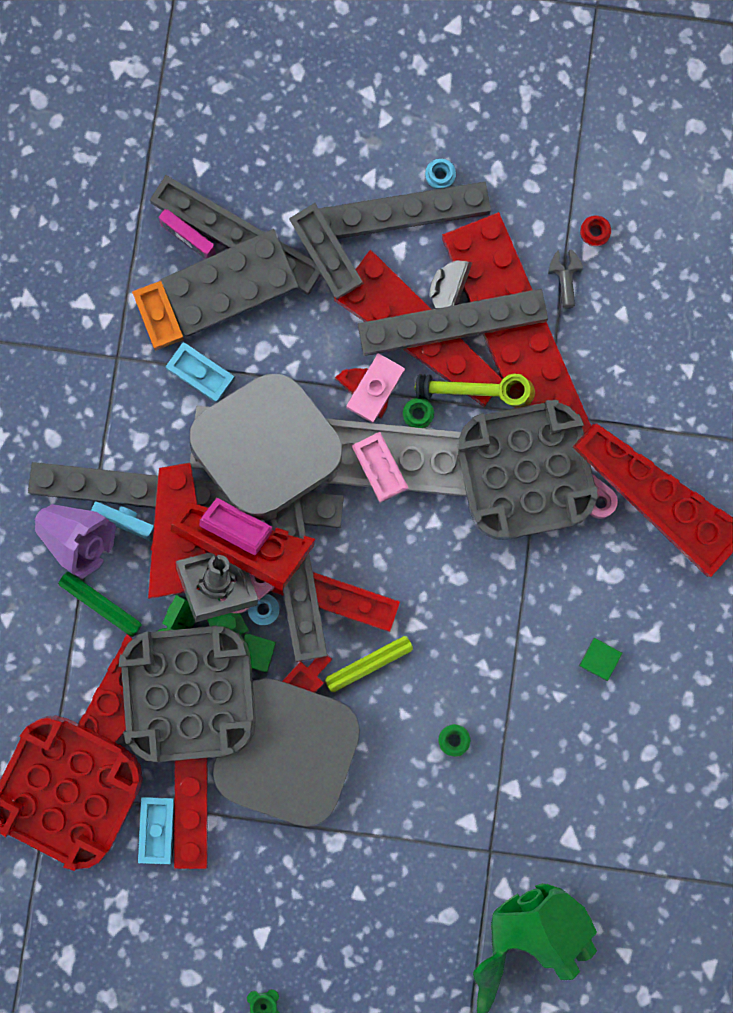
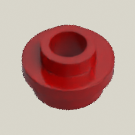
(597, 222)

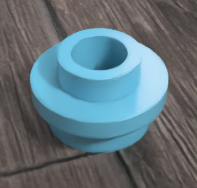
(440, 165)
(270, 617)

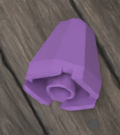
(75, 537)

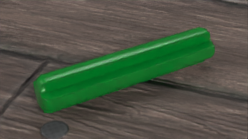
(100, 604)

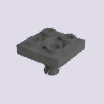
(213, 577)

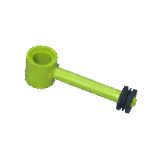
(426, 387)

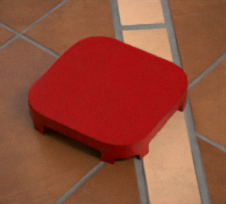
(67, 791)

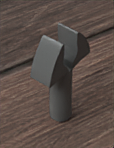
(566, 276)

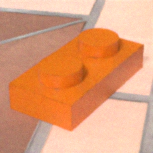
(158, 315)

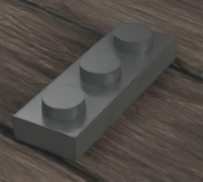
(326, 251)

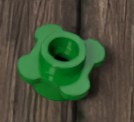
(269, 998)

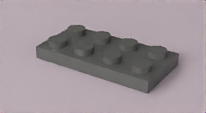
(230, 282)

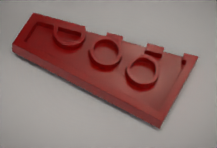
(174, 491)
(273, 563)
(106, 711)

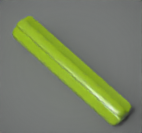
(369, 664)

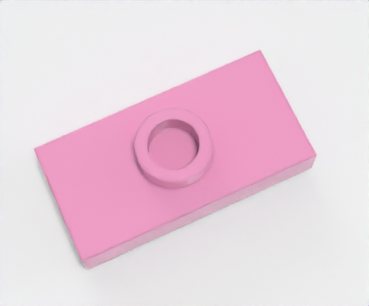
(375, 388)
(379, 467)

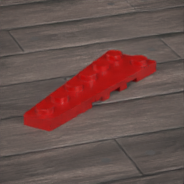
(388, 296)
(676, 511)

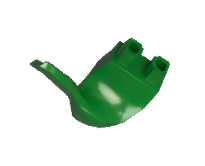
(544, 925)

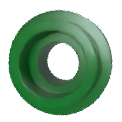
(423, 405)
(464, 740)

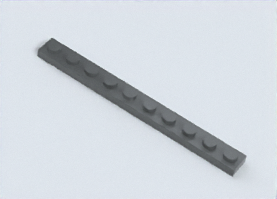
(141, 491)

